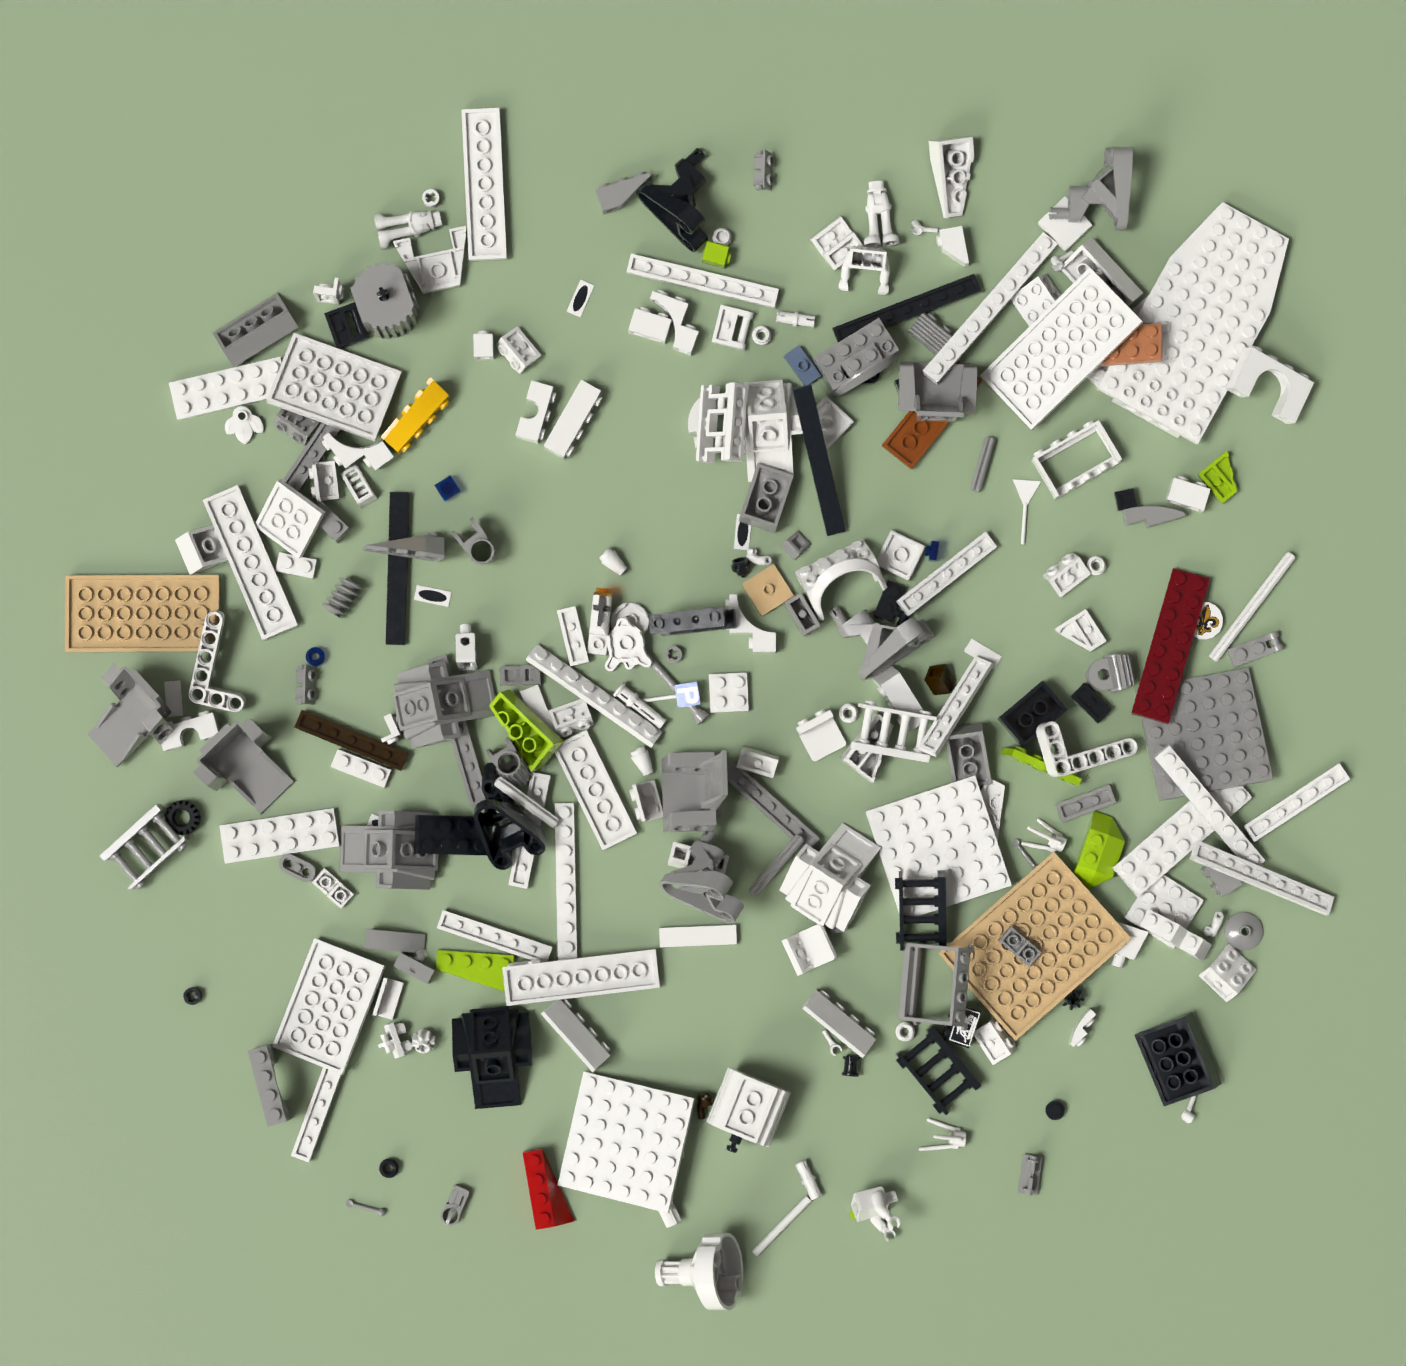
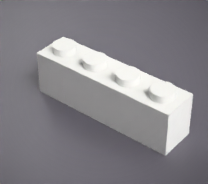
(572, 420)

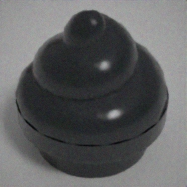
(740, 566)

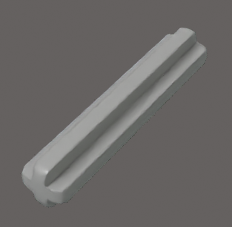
(982, 464)

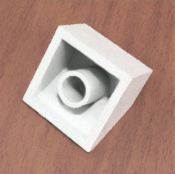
(201, 549)

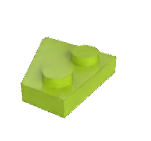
(1219, 478)

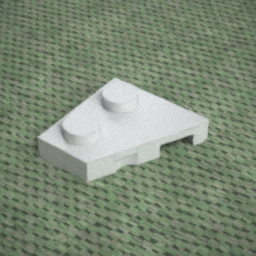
(1082, 631)

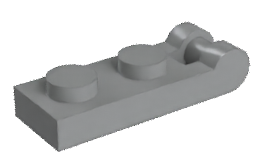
(1254, 649)

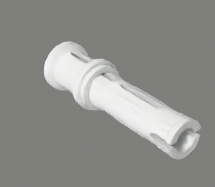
(632, 700)

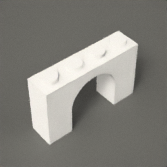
(1294, 385)

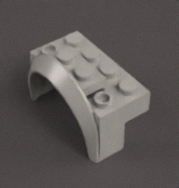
(857, 357)

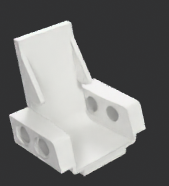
(769, 425)
(828, 882)

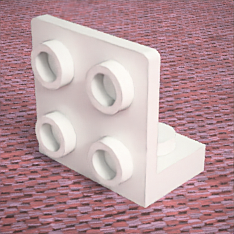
(1035, 298)
(647, 800)
(1228, 973)

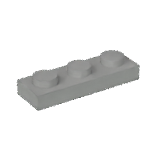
(1085, 803)

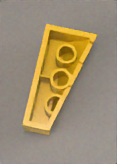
(416, 416)

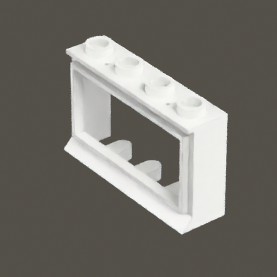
(1074, 437)

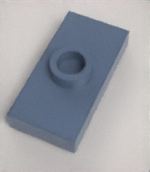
(802, 366)

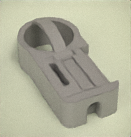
(456, 1202)

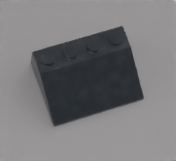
(1178, 1059)

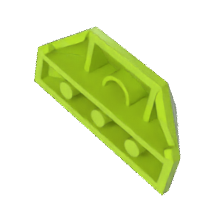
(1099, 851)

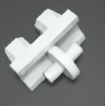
(392, 1031)

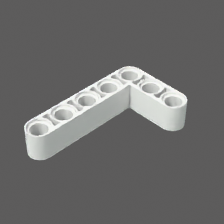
(208, 667)
(1083, 758)

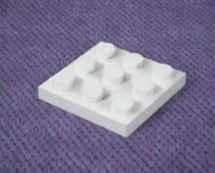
(289, 518)
(1168, 900)

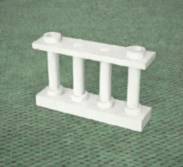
(882, 747)

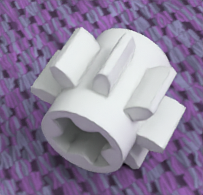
(423, 1041)

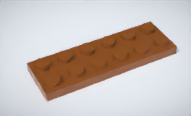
(914, 437)

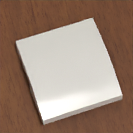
(1061, 230)
(835, 242)

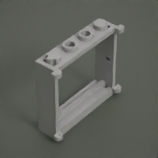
(911, 980)

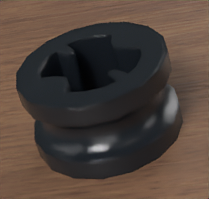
(197, 992)

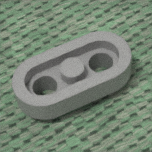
(297, 867)

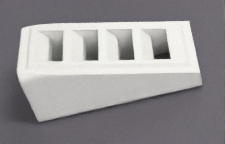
(363, 497)

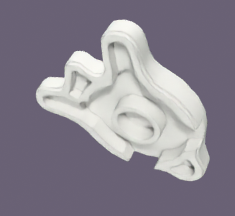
(627, 646)

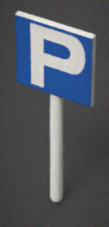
(686, 694)

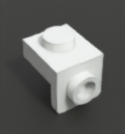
(393, 727)

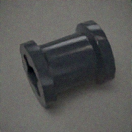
(850, 1066)

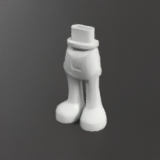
(879, 204)
(418, 224)

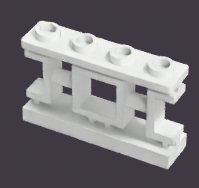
(732, 425)

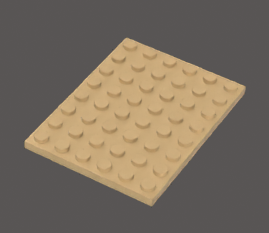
(1061, 921)

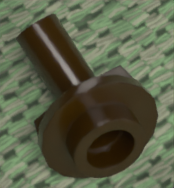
(704, 1100)

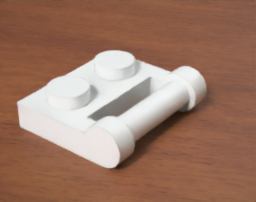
(726, 324)

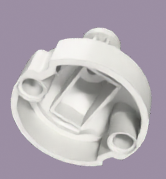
(713, 1271)

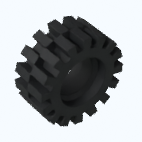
(192, 811)

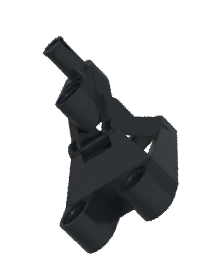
(679, 211)
(504, 838)

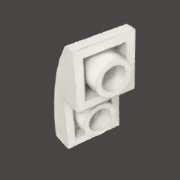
(332, 887)
(1078, 1033)

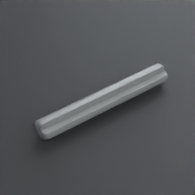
(777, 864)

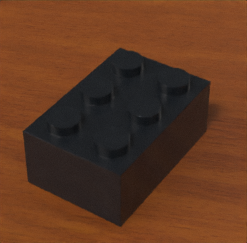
(1034, 708)

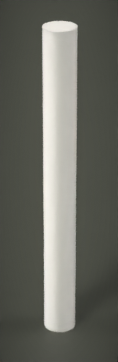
(781, 1226)

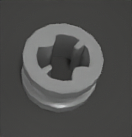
(674, 648)

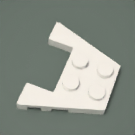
(438, 269)

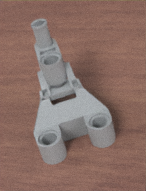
(1112, 198)
(881, 648)
(708, 880)

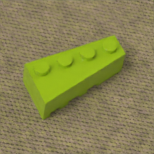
(530, 734)

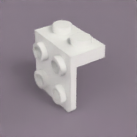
(820, 735)
(809, 949)

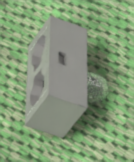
(415, 966)

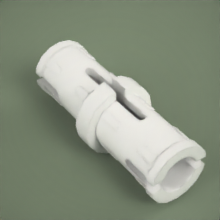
(795, 319)
(808, 1179)

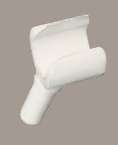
(919, 228)
(1058, 261)
(832, 1044)
(1187, 1116)

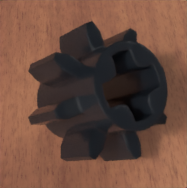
(1075, 1002)

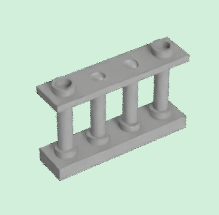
(141, 828)

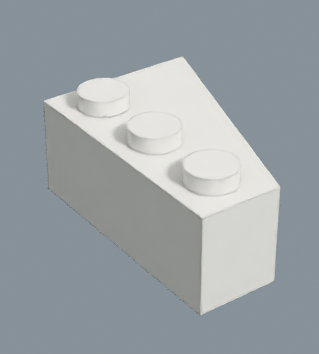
(866, 762)

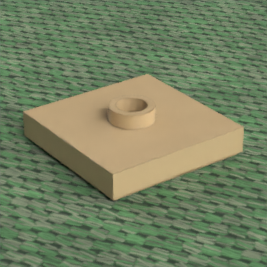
(767, 590)

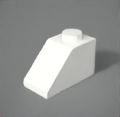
(953, 244)

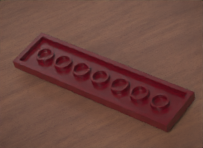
(1170, 646)

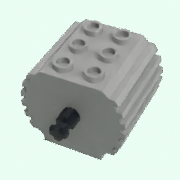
(385, 300)

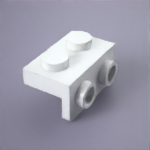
(324, 480)

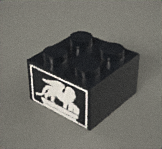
(956, 1035)

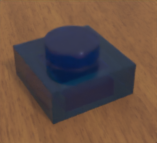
(447, 488)
(932, 551)

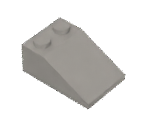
(766, 498)
(968, 754)

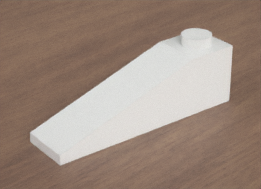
(951, 168)

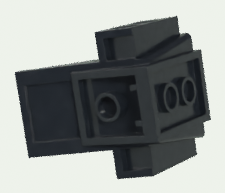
(492, 1048)

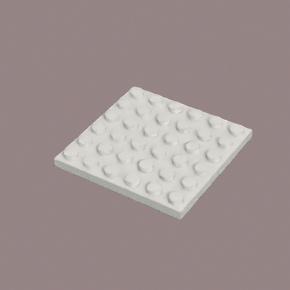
(936, 832)
(626, 1142)

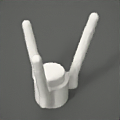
(1055, 841)
(956, 1138)

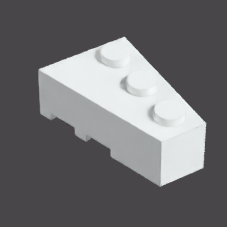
(898, 694)

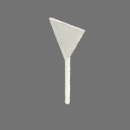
(1025, 490)

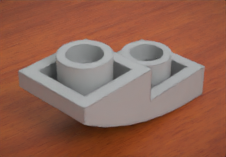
(1019, 946)

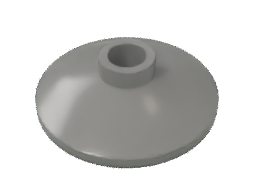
(1234, 927)

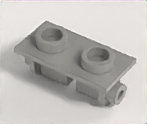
(764, 178)
(306, 676)
(1030, 1174)

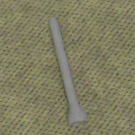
(698, 714)

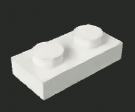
(300, 567)

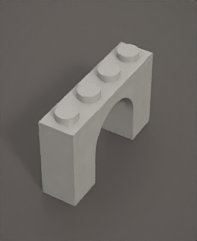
(273, 1105)

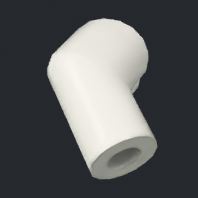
(759, 560)
(1215, 925)

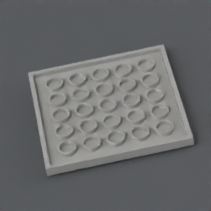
(1213, 732)

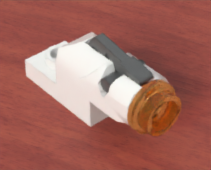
(600, 621)

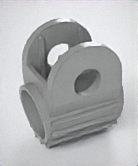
(479, 536)
(1118, 672)
(521, 774)

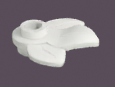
(243, 427)

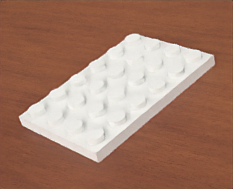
(334, 387)
(328, 1006)

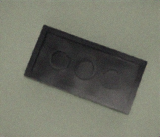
(447, 835)

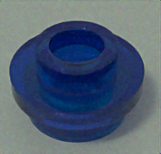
(313, 650)

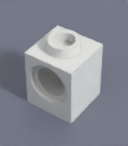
(483, 345)

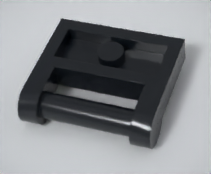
(340, 328)

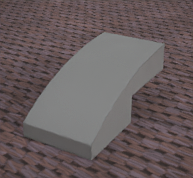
(519, 675)

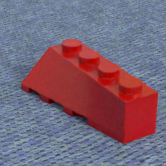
(545, 1195)

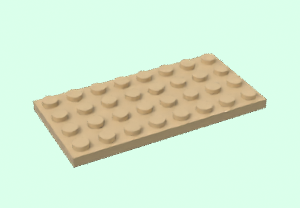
(139, 612)

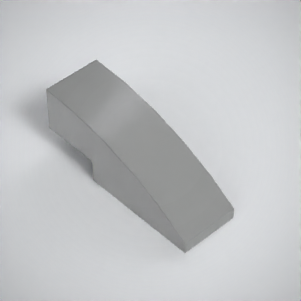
(1151, 515)
(394, 940)

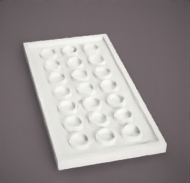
(1061, 348)

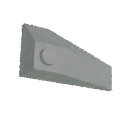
(422, 547)

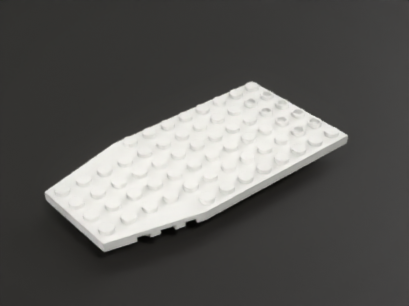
(1210, 309)

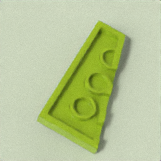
(1037, 763)
(476, 967)

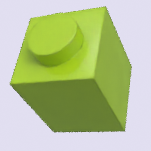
(716, 255)

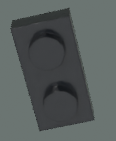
(1090, 703)

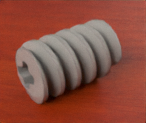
(342, 596)

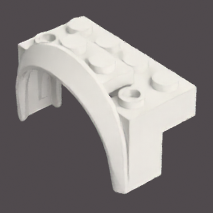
(821, 573)

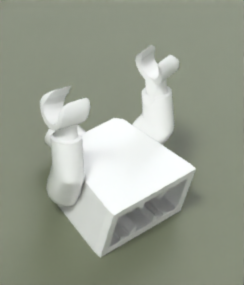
(866, 258)
(874, 1205)

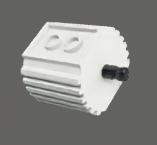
(748, 1108)

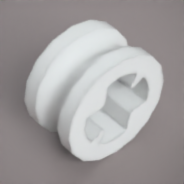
(430, 192)

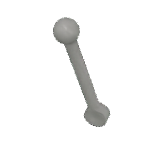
(1016, 843)
(349, 1203)

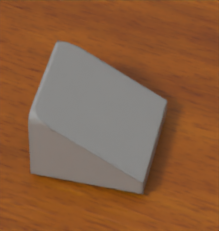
(795, 545)

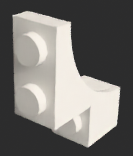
(676, 309)
(345, 455)
(761, 640)
(1175, 934)

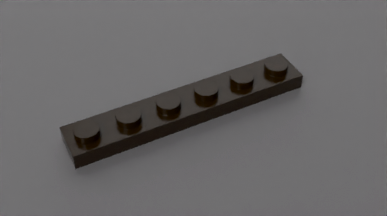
(351, 740)

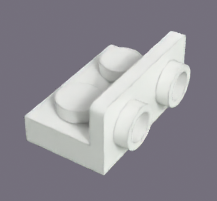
(326, 294)
(517, 350)
(1066, 574)
(571, 718)
(994, 1041)

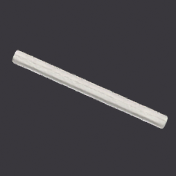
(1252, 606)

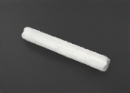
(526, 802)

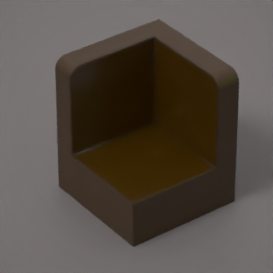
(940, 679)

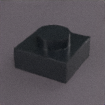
(1125, 499)

